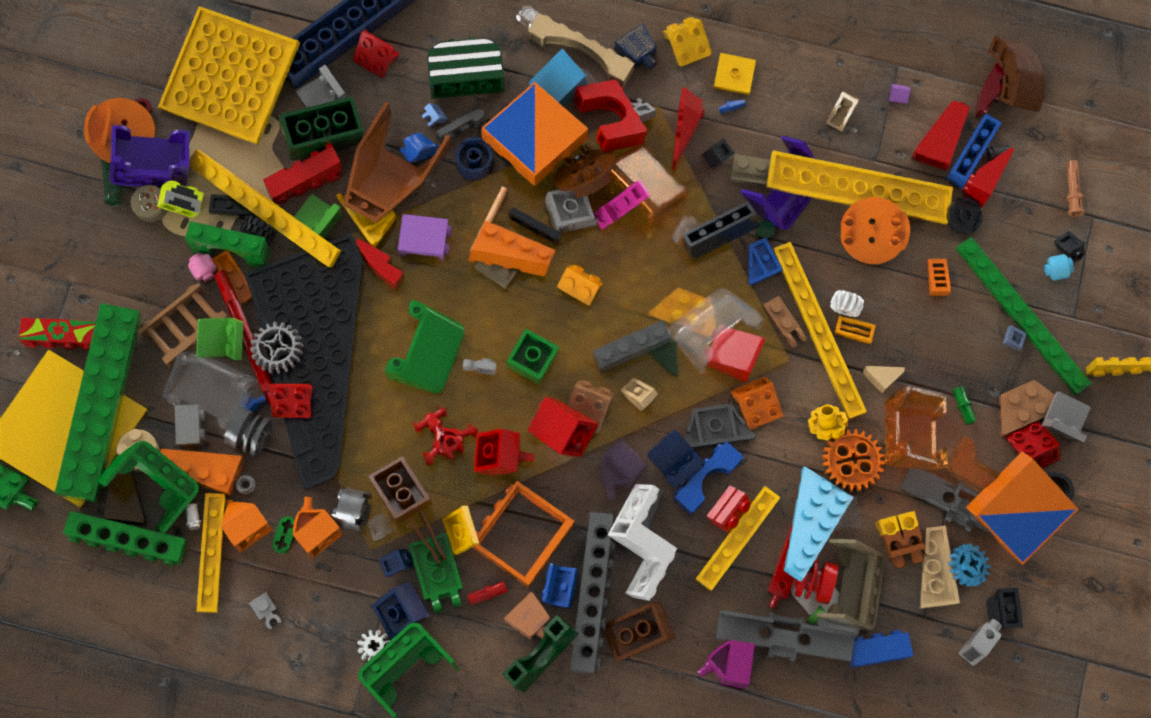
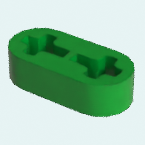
(280, 534)

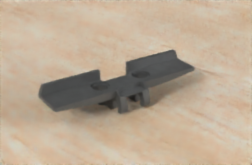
(931, 489)
(823, 641)

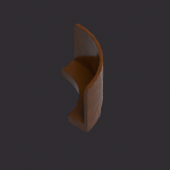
(1023, 73)

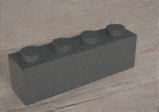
(631, 346)

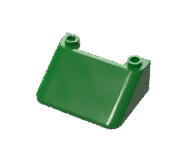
(430, 352)

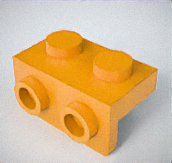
(580, 284)

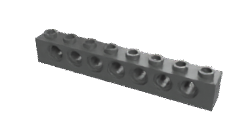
(591, 664)

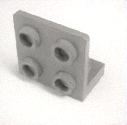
(321, 89)
(1066, 417)

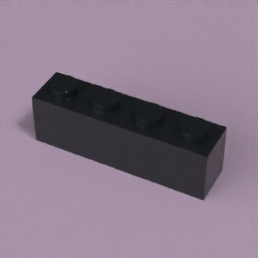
(720, 230)

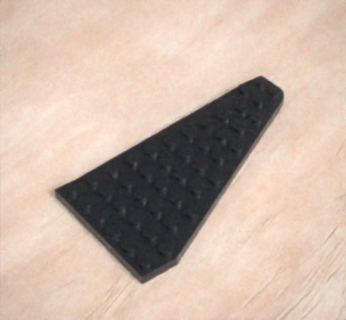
(323, 310)

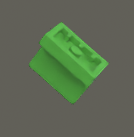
(319, 215)
(219, 338)

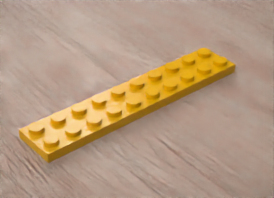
(850, 184)

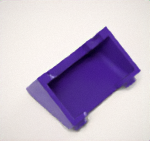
(148, 160)

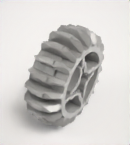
(262, 342)

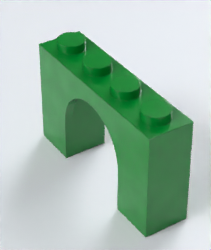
(205, 238)

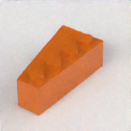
(510, 250)
(209, 470)

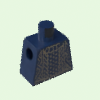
(638, 47)

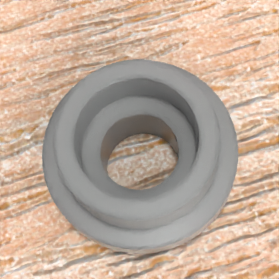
(241, 480)

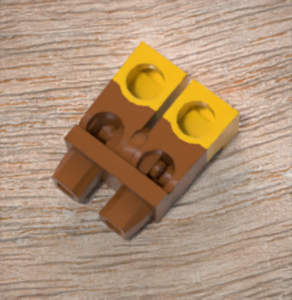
(900, 538)

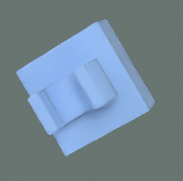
(435, 113)

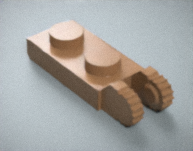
(783, 320)

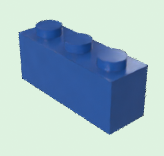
(881, 649)

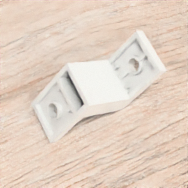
(652, 548)

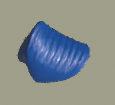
(418, 147)

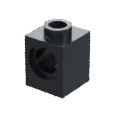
(718, 153)

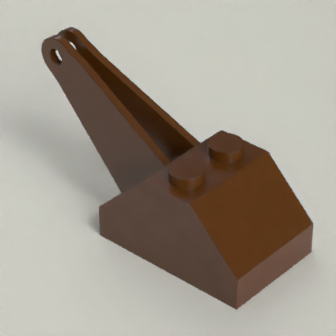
(404, 497)

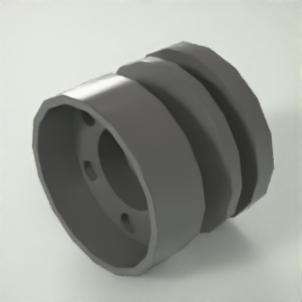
(249, 432)

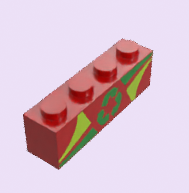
(56, 333)

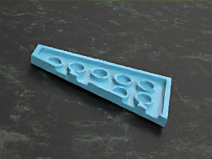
(814, 519)

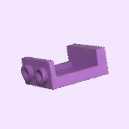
(424, 236)

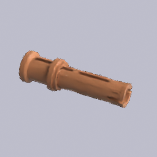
(1075, 196)

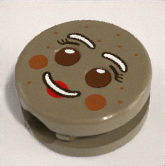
(145, 202)

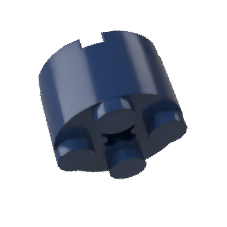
(470, 168)

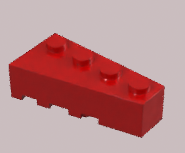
(304, 175)

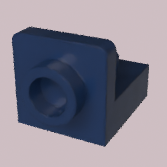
(396, 562)

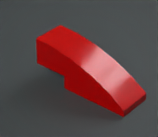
(380, 264)

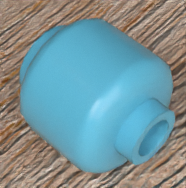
(1059, 267)

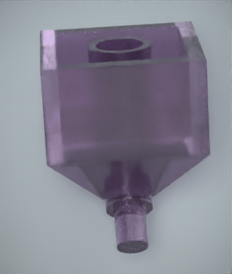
(621, 468)

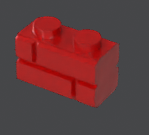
(729, 509)

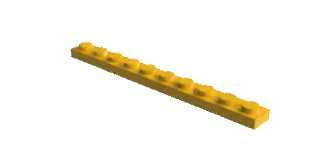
(264, 208)
(819, 331)

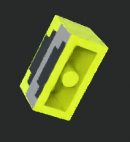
(180, 199)

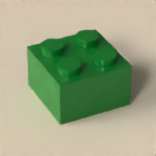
(532, 356)

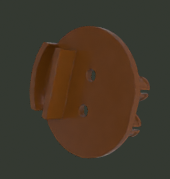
(585, 172)

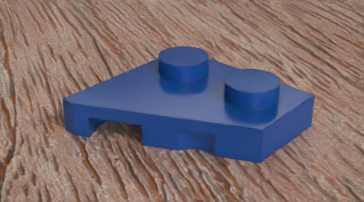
(761, 262)

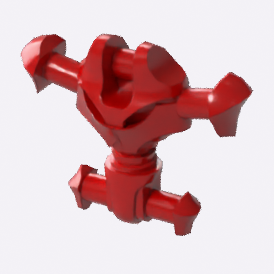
(445, 439)

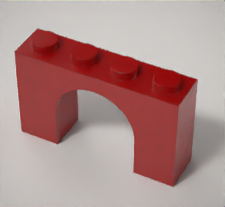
(611, 97)

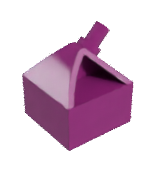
(731, 663)

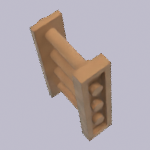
(186, 343)

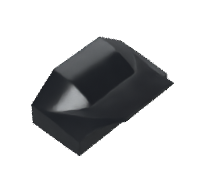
(1005, 608)

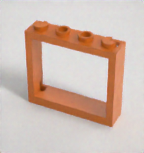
(500, 508)

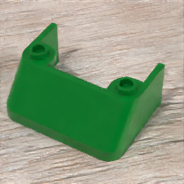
(178, 485)
(396, 659)

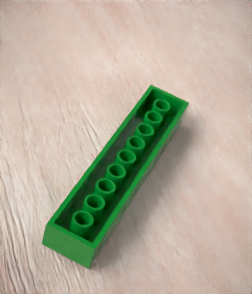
(98, 403)

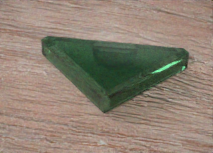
(667, 357)

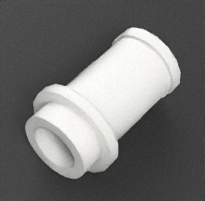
(193, 521)

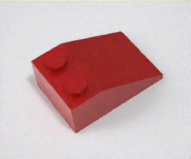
(982, 184)

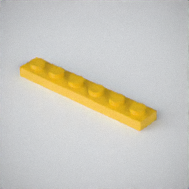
(737, 538)
(211, 553)

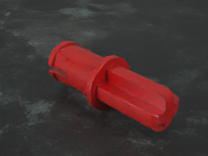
(487, 593)

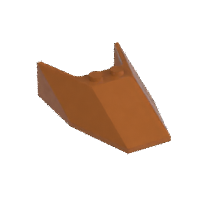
(380, 178)

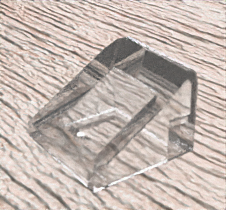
(527, 15)

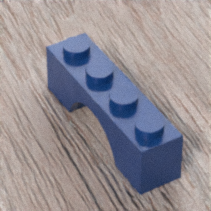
(724, 460)

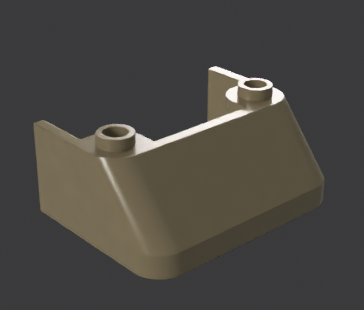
(859, 585)

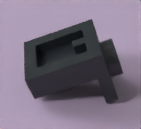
(1071, 246)

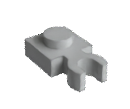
(644, 110)
(485, 366)
(264, 608)

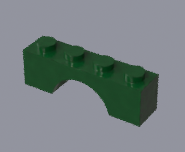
(556, 638)

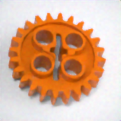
(857, 477)

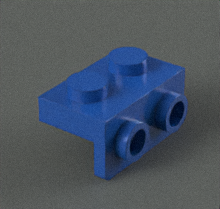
(560, 586)

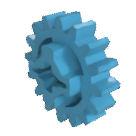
(969, 565)

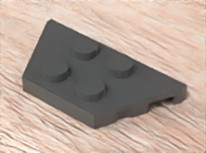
(715, 426)

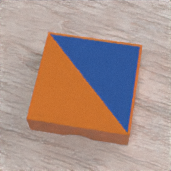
(534, 133)
(1022, 508)

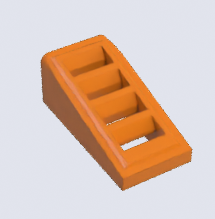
(938, 291)

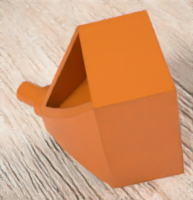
(244, 524)
(314, 529)

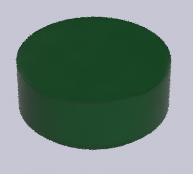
(765, 230)

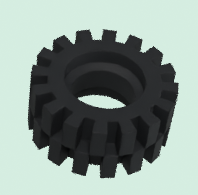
(259, 228)

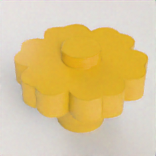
(827, 422)

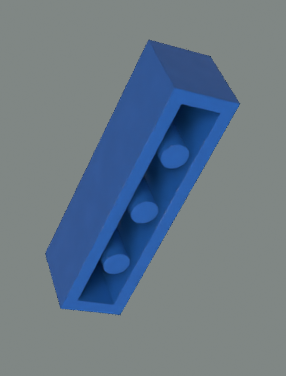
(973, 151)

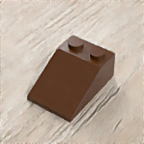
(639, 631)

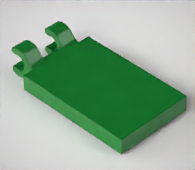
(437, 580)

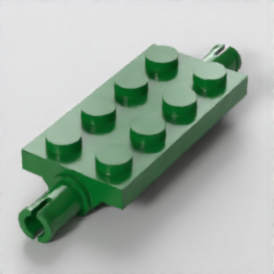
(12, 489)

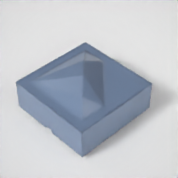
(1014, 338)

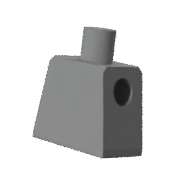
(981, 642)

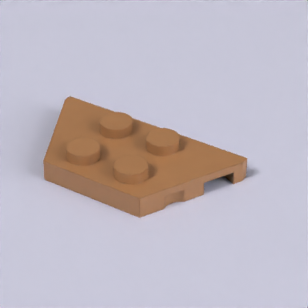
(1023, 406)

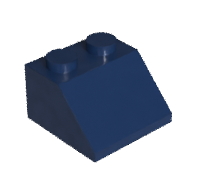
(400, 609)

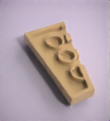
(937, 582)

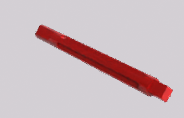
(235, 310)

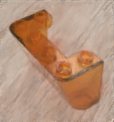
(912, 429)

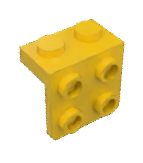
(688, 41)

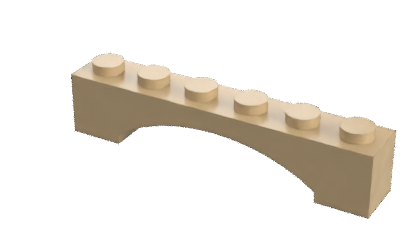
(546, 31)

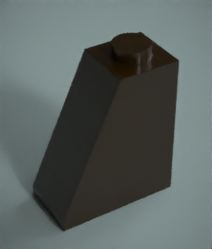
(124, 501)

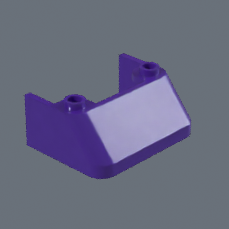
(779, 206)

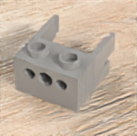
(569, 212)

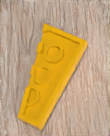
(1099, 367)

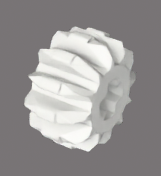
(847, 303)
(368, 641)

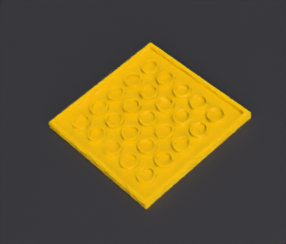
(228, 75)
(40, 420)

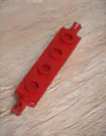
(781, 581)

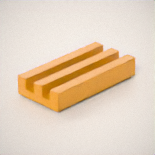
(838, 332)

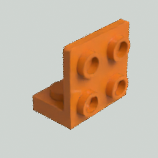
(758, 402)

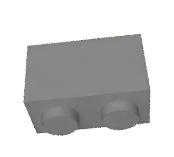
(189, 425)

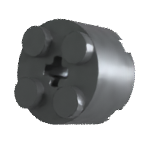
(352, 509)

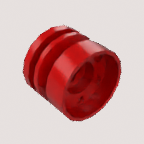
(818, 580)

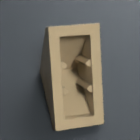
(842, 111)
(882, 377)

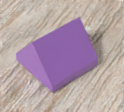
(899, 94)

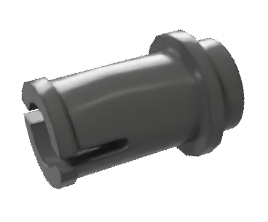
(994, 152)

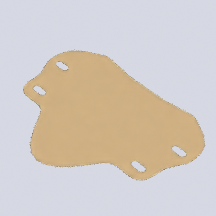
(240, 157)

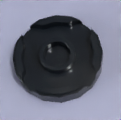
(964, 215)

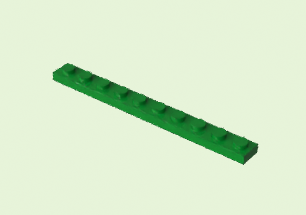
(1023, 316)

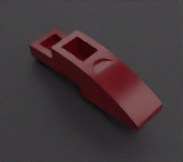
(990, 91)

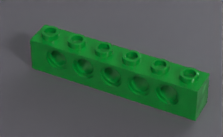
(77, 522)

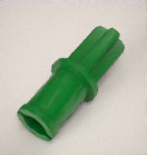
(964, 405)

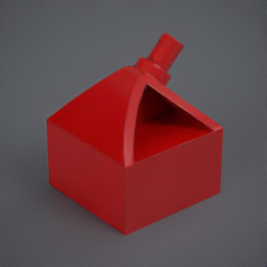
(499, 452)

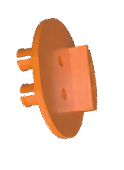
(111, 112)
(889, 231)

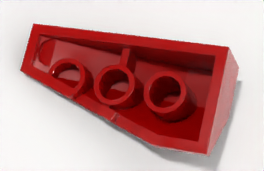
(688, 121)

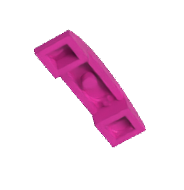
(621, 204)

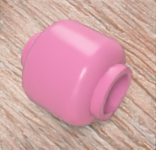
(202, 267)

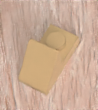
(639, 393)

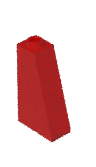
(941, 140)

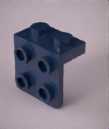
(675, 458)

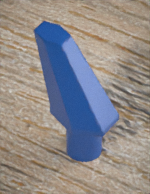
(732, 105)
(254, 403)

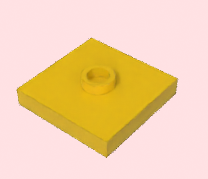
(734, 74)
(460, 530)

